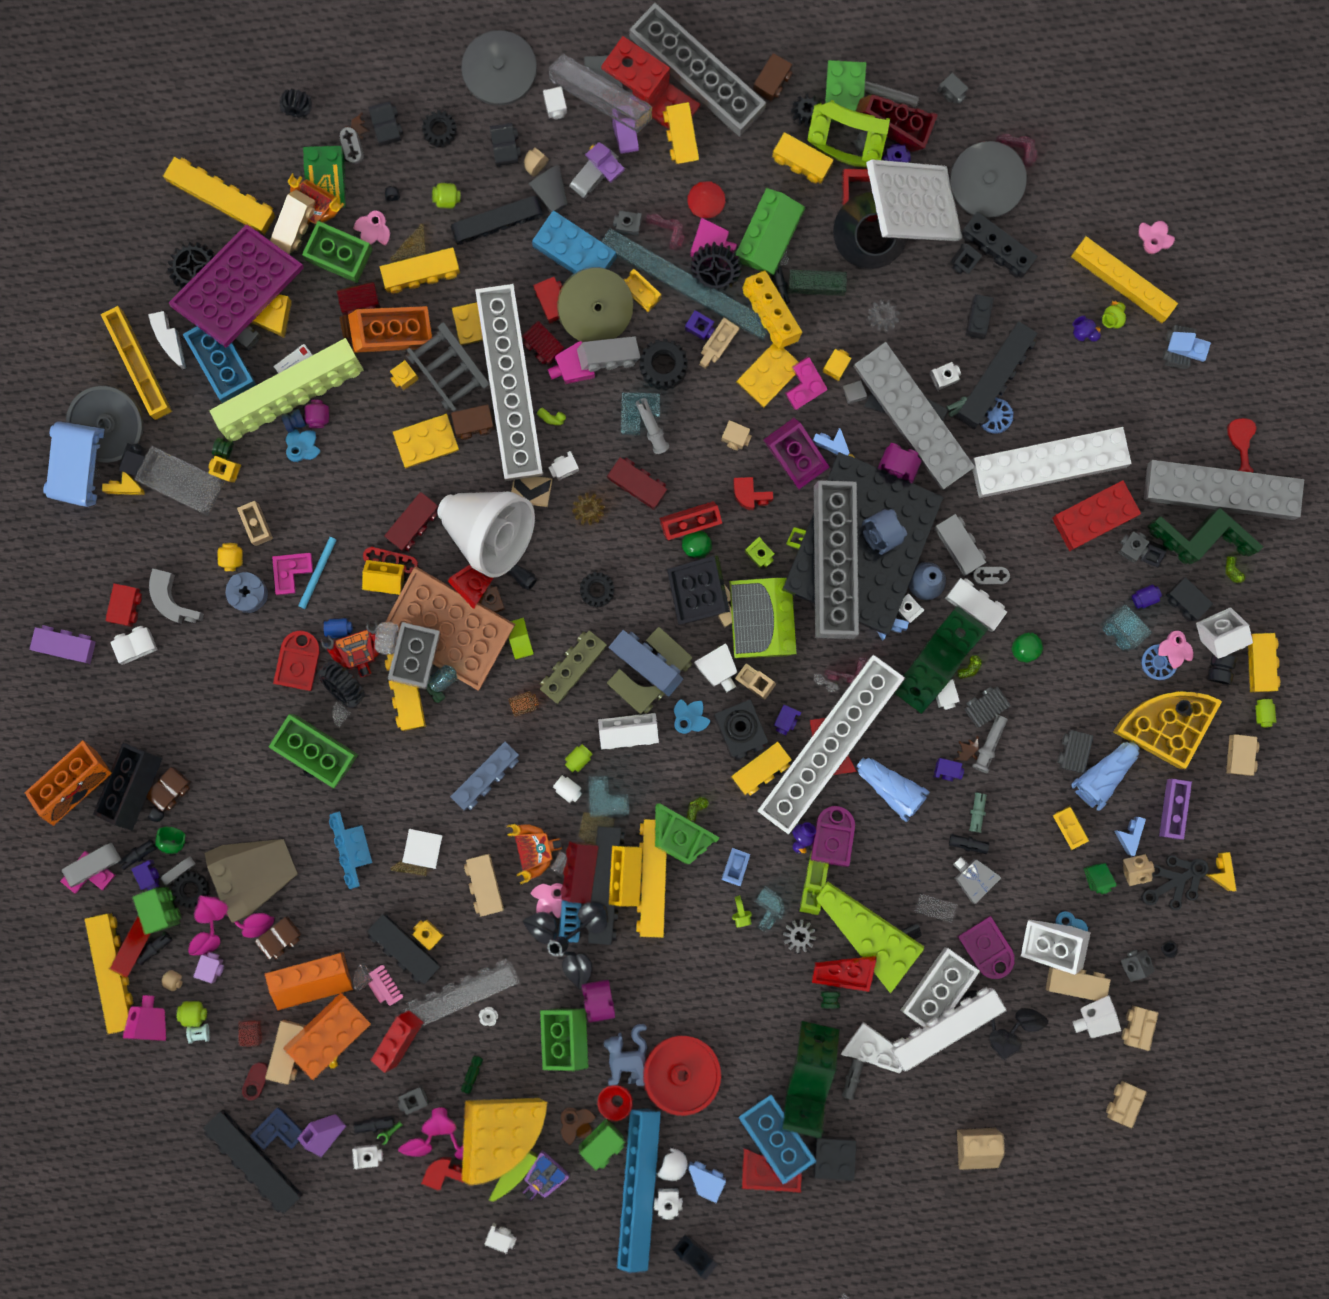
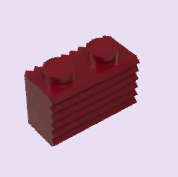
(358, 297)
(542, 343)

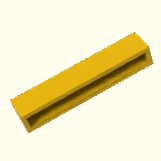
(219, 195)
(1124, 280)
(136, 363)
(652, 885)
(112, 986)

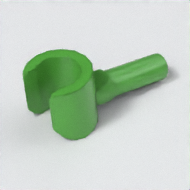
(387, 1134)

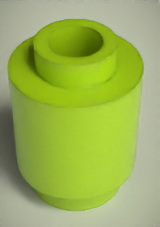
(1265, 713)
(578, 758)

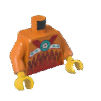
(325, 202)
(534, 849)

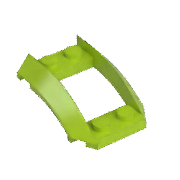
(875, 138)

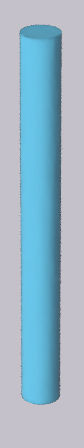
(317, 572)

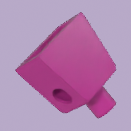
(708, 233)
(569, 366)
(146, 1021)

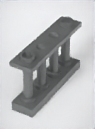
(454, 350)

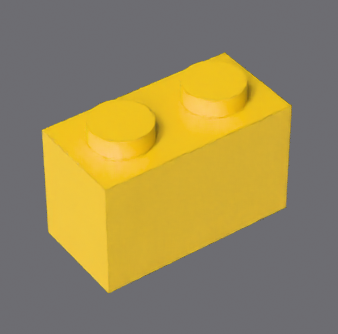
(383, 577)

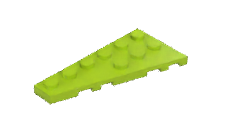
(871, 935)

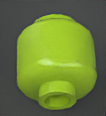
(445, 195)
(191, 1014)

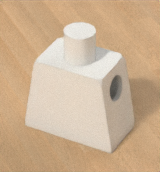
(718, 667)
(1098, 1018)

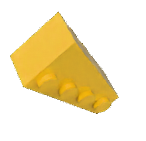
(275, 315)

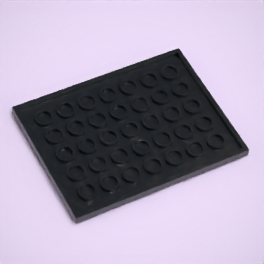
(884, 576)

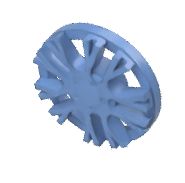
(996, 416)
(1157, 662)

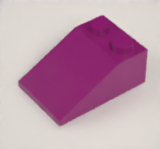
(796, 453)

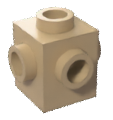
(1138, 869)

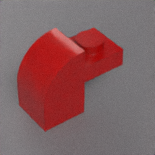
(746, 496)
(439, 1170)

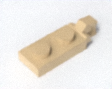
(718, 342)

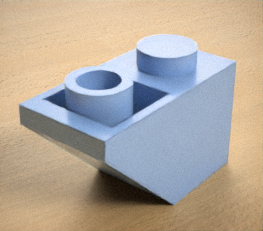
(707, 1183)

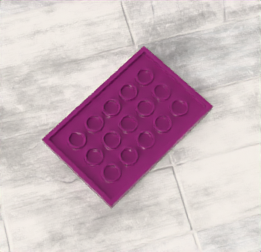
(236, 285)

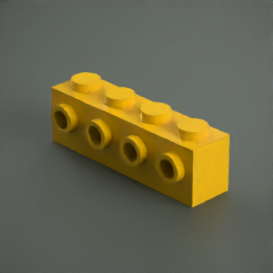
(772, 310)

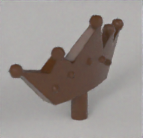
(356, 125)
(968, 750)

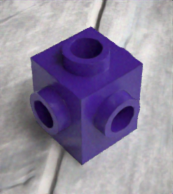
(897, 154)

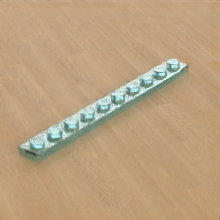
(685, 283)

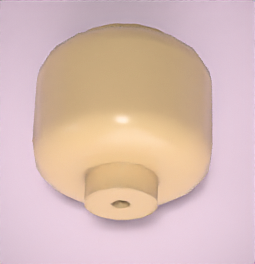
(171, 980)

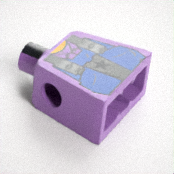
(544, 1176)

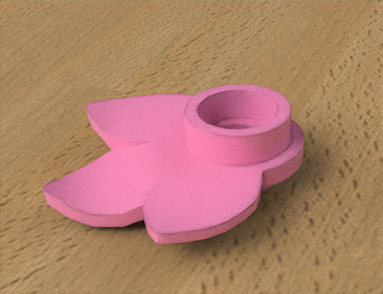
(371, 232)
(1157, 235)
(1176, 651)
(547, 900)

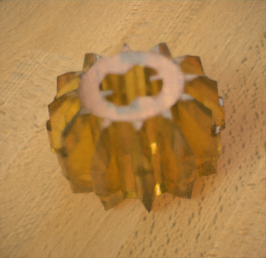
(591, 514)

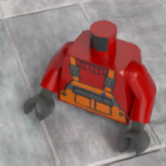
(355, 650)

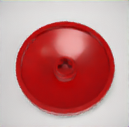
(682, 1075)

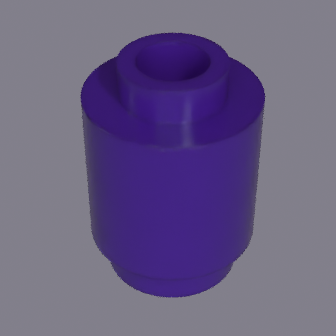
(1146, 596)

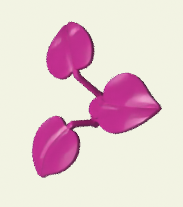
(215, 909)
(435, 1125)

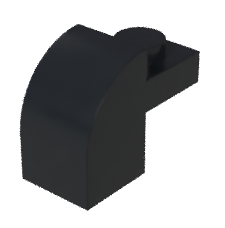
(695, 1256)

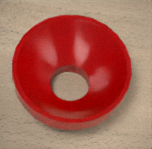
(608, 1108)

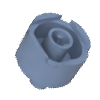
(883, 531)
(250, 602)

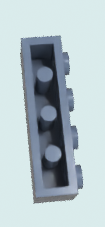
(646, 663)
(485, 776)

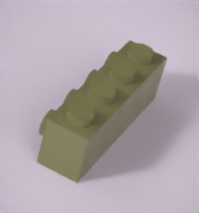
(573, 667)

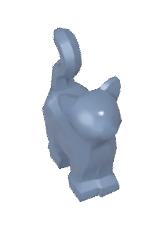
(627, 1061)

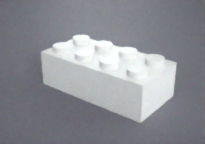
(940, 988)

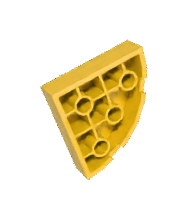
(1166, 733)
(499, 1136)

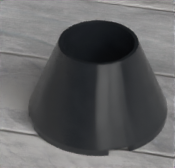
(846, 240)

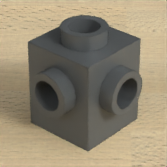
(1129, 551)
(1137, 964)

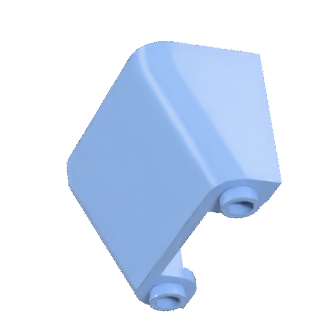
(72, 463)

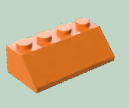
(309, 981)

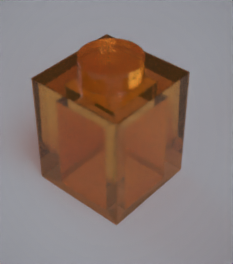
(523, 704)

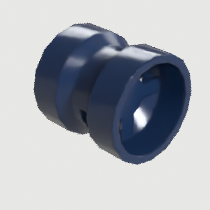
(295, 420)

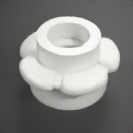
(488, 1021)

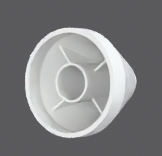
(489, 528)

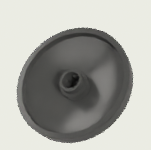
(499, 67)
(988, 179)
(114, 412)

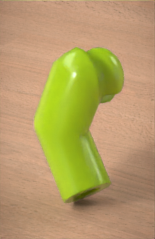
(551, 419)

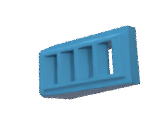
(563, 920)

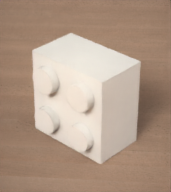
(1224, 633)

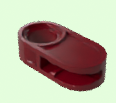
(257, 1078)

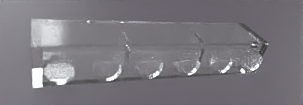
(600, 93)
(465, 993)

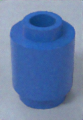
(337, 628)

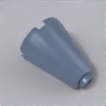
(923, 586)

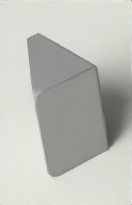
(854, 392)

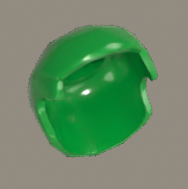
(697, 544)
(1027, 647)
(168, 834)

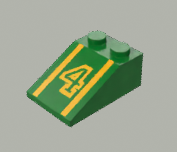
(326, 169)

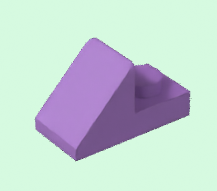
(605, 162)

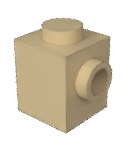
(736, 435)

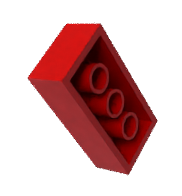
(1096, 515)

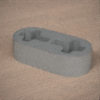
(347, 147)
(991, 580)
(178, 870)

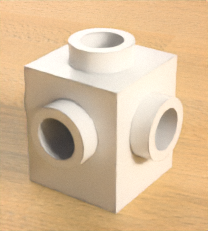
(667, 1196)

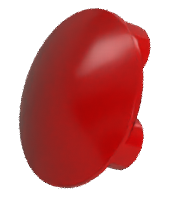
(706, 200)

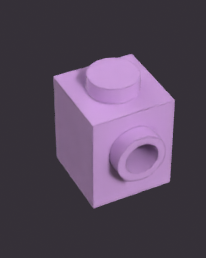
(209, 967)

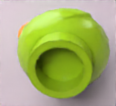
(1114, 315)

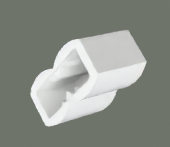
(133, 645)

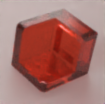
(250, 1033)

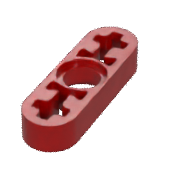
(406, 558)

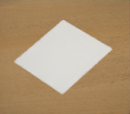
(422, 848)

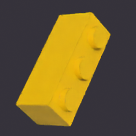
(681, 133)
(802, 158)
(1263, 663)
(761, 769)
(625, 876)

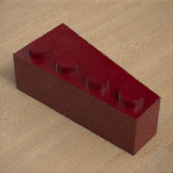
(906, 125)

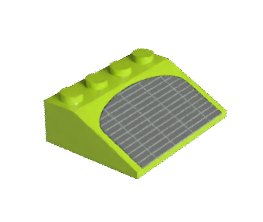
(762, 618)

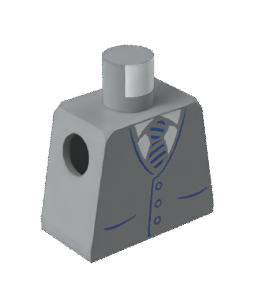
(975, 878)

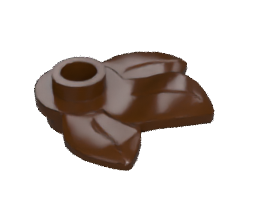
(578, 1126)

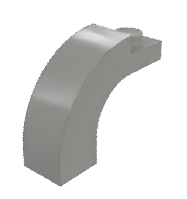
(160, 592)

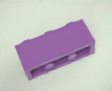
(62, 644)
(1175, 809)

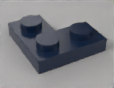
(277, 1125)

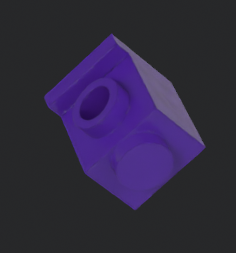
(699, 319)
(786, 719)
(948, 770)
(146, 875)

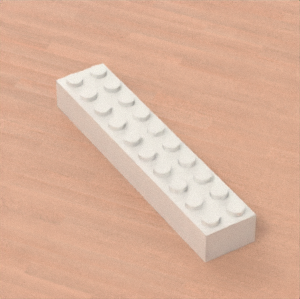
(509, 382)
(831, 744)

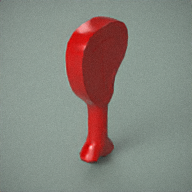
(1240, 433)

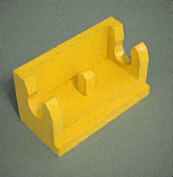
(642, 290)
(1071, 827)

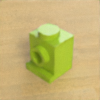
(752, 552)

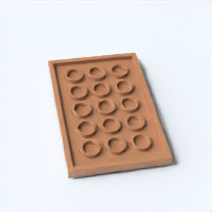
(468, 636)

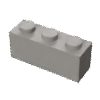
(608, 353)
(960, 544)

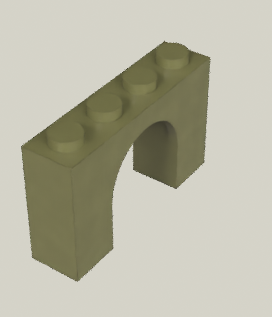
(642, 697)

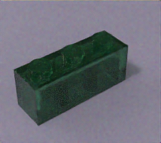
(817, 282)

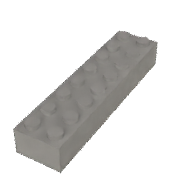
(697, 69)
(913, 416)
(1223, 489)
(836, 560)

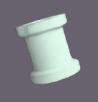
(204, 1036)

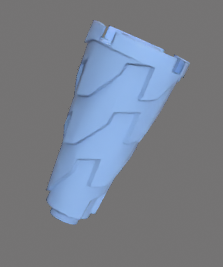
(1101, 780)
(900, 793)

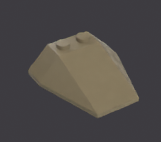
(249, 874)

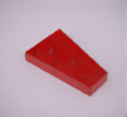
(470, 584)
(846, 973)

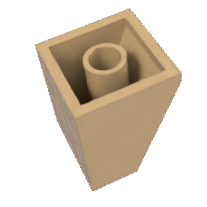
(980, 1148)

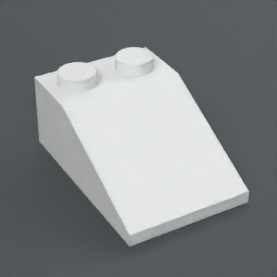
(1056, 945)

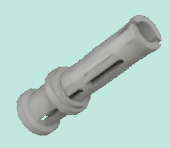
(654, 433)
(987, 751)

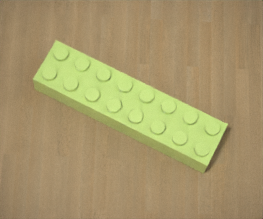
(286, 390)

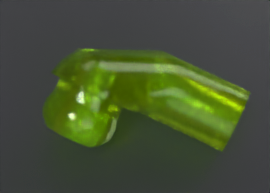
(1232, 572)
(973, 668)
(695, 806)

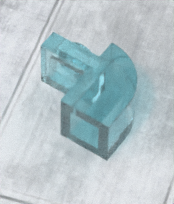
(773, 904)

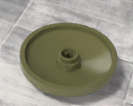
(580, 296)

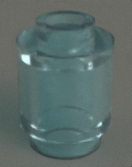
(443, 678)

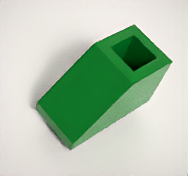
(1099, 878)

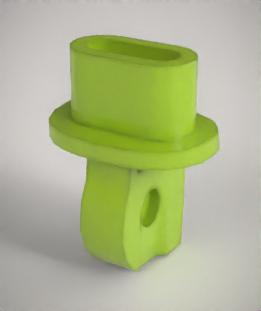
(741, 918)

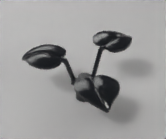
(542, 928)
(1008, 1043)

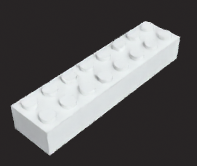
(1051, 462)

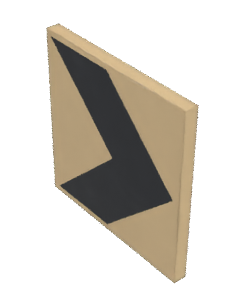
(534, 489)

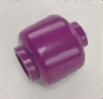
(316, 414)

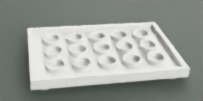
(914, 200)

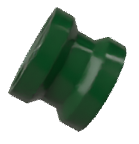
(222, 448)
(830, 999)

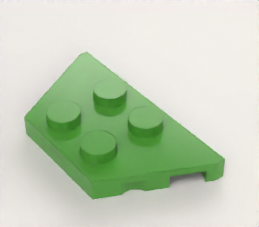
(680, 836)

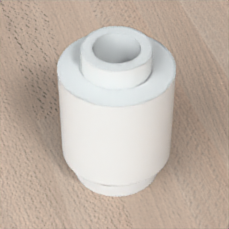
(567, 789)

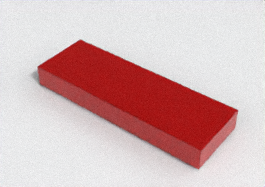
(130, 949)

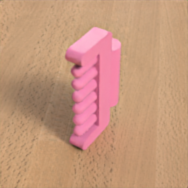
(379, 988)

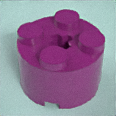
(900, 462)
(598, 1001)

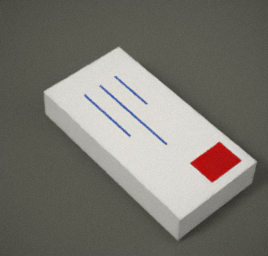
(292, 359)

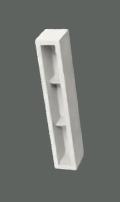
(948, 1028)

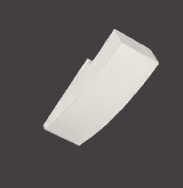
(167, 337)

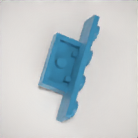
(351, 847)

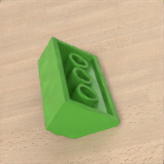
(770, 231)
(313, 750)

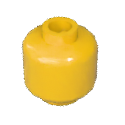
(230, 556)

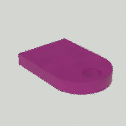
(833, 838)
(987, 947)

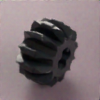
(295, 103)
(798, 107)

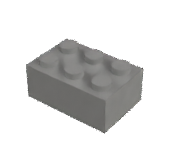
(414, 655)

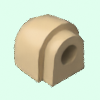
(535, 161)

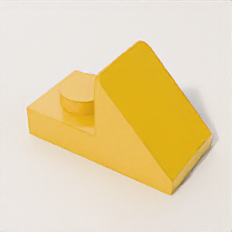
(128, 486)
(1226, 876)

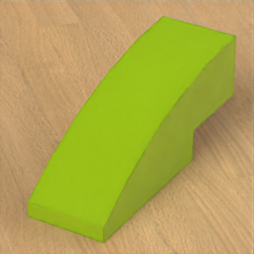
(813, 884)
(514, 1176)

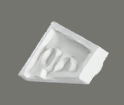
(872, 1047)

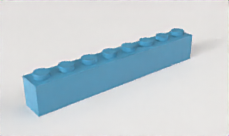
(638, 1190)

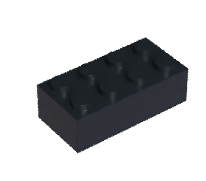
(127, 786)

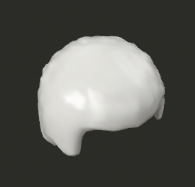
(673, 1166)

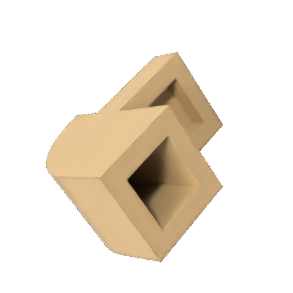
(755, 681)

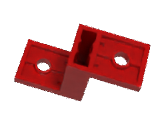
(647, 78)

